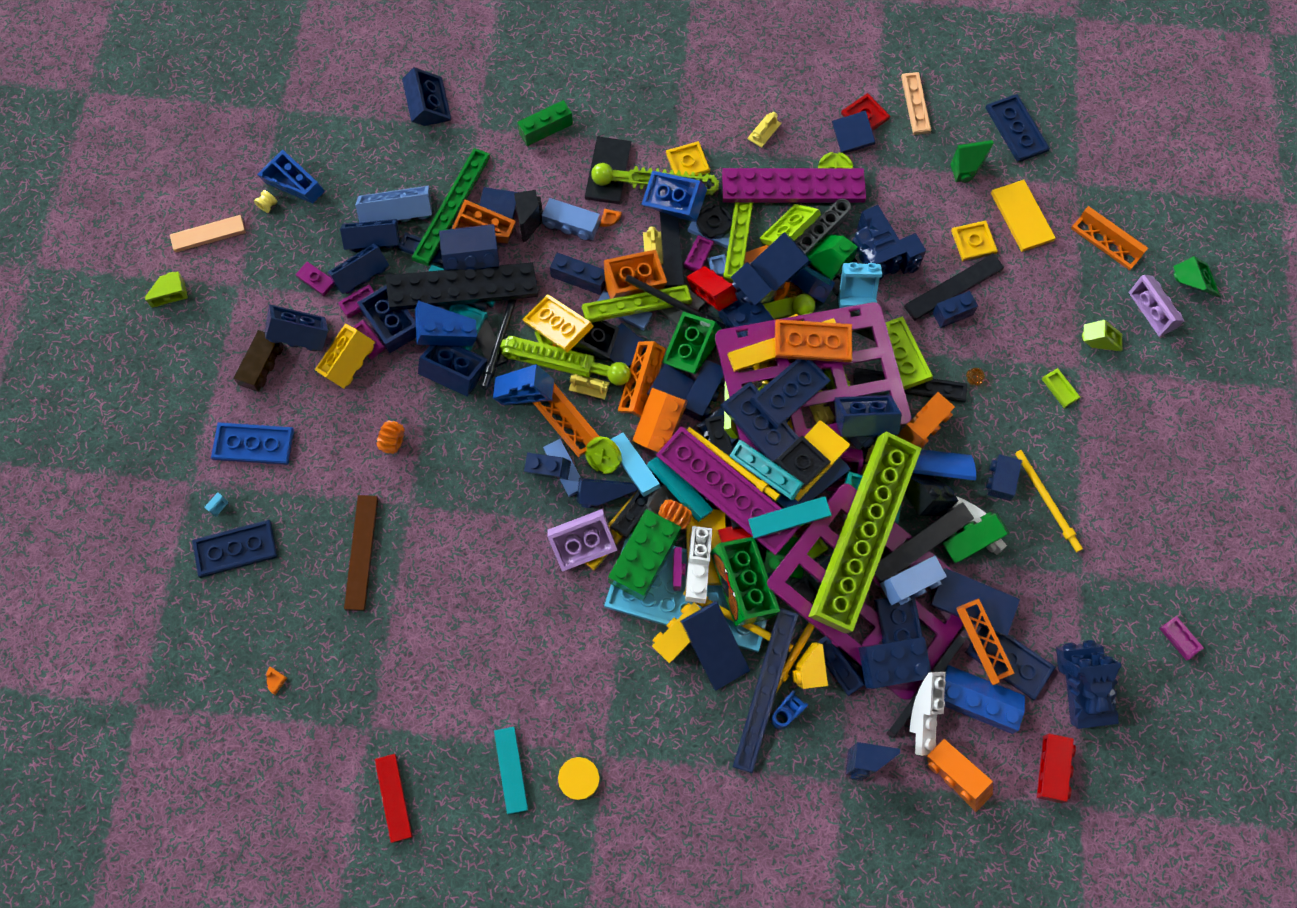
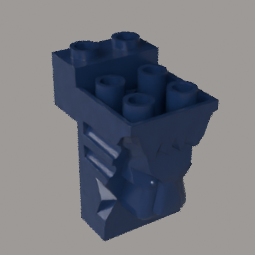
(880, 244)
(770, 270)
(1089, 683)

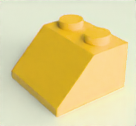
(811, 668)

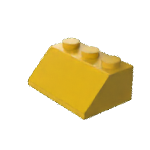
(345, 356)

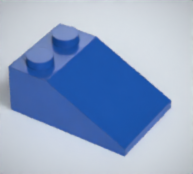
(675, 195)

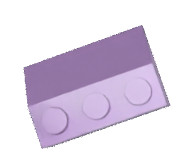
(1155, 305)
(582, 540)

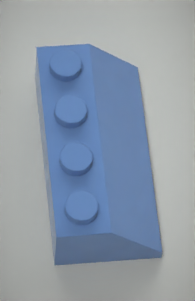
(395, 205)

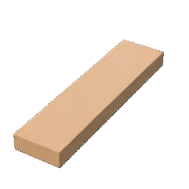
(916, 103)
(207, 233)

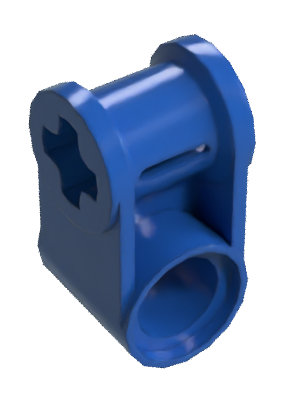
(790, 708)

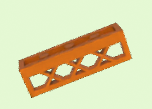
(1114, 235)
(644, 378)
(570, 419)
(979, 647)

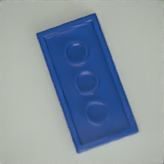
(252, 443)

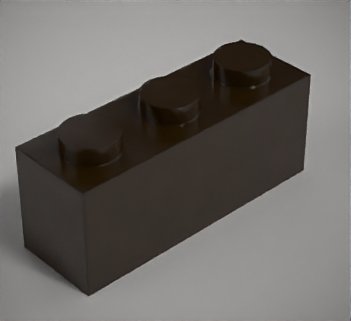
(257, 362)

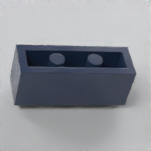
(365, 234)
(358, 269)
(578, 273)
(704, 391)

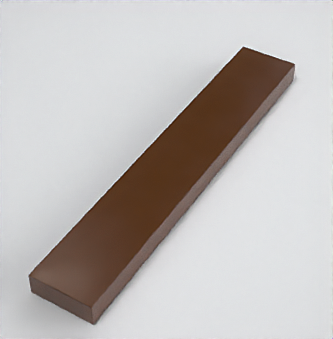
(361, 553)

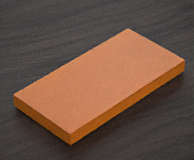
(813, 340)

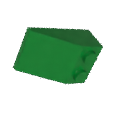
(691, 343)

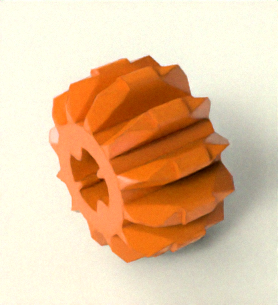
(390, 437)
(675, 513)

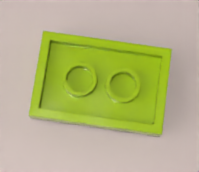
(793, 223)

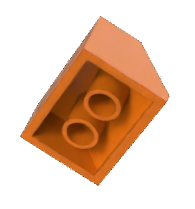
(642, 266)
(659, 419)

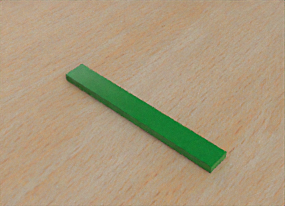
(451, 206)

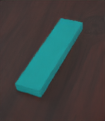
(766, 470)
(680, 489)
(789, 517)
(510, 770)

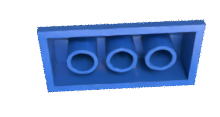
(983, 701)

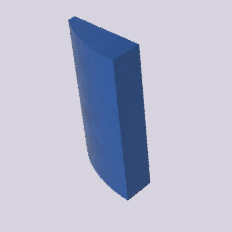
(945, 464)

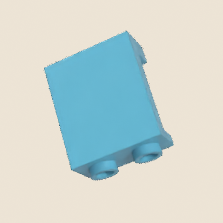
(859, 284)

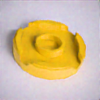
(578, 778)

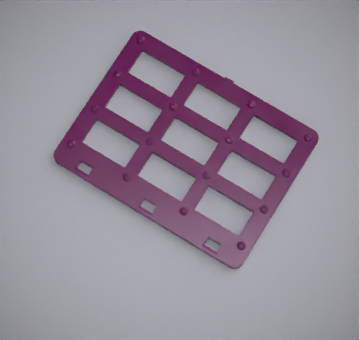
(870, 316)
(842, 500)

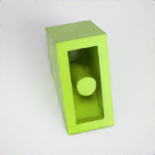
(167, 290)
(1102, 336)

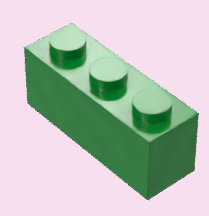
(545, 123)
(976, 537)

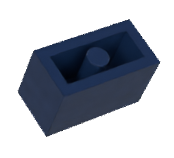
(955, 309)
(547, 466)
(1004, 477)

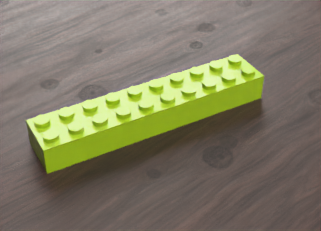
(865, 533)

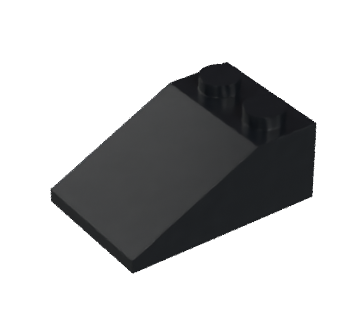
(929, 495)

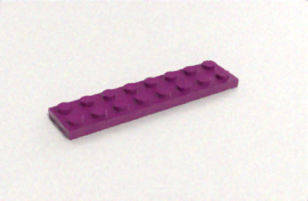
(793, 185)
(721, 485)

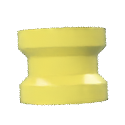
(265, 201)

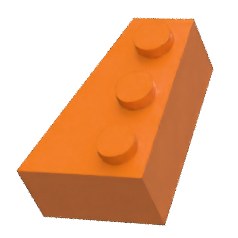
(476, 215)
(927, 421)
(960, 774)

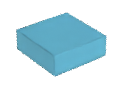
(216, 504)

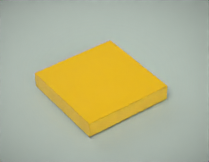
(689, 159)
(974, 240)

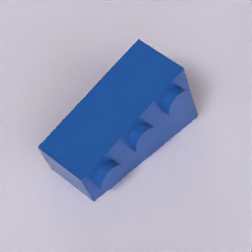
(290, 177)
(443, 327)
(523, 386)

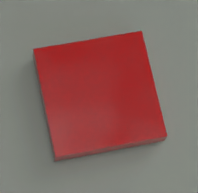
(874, 111)

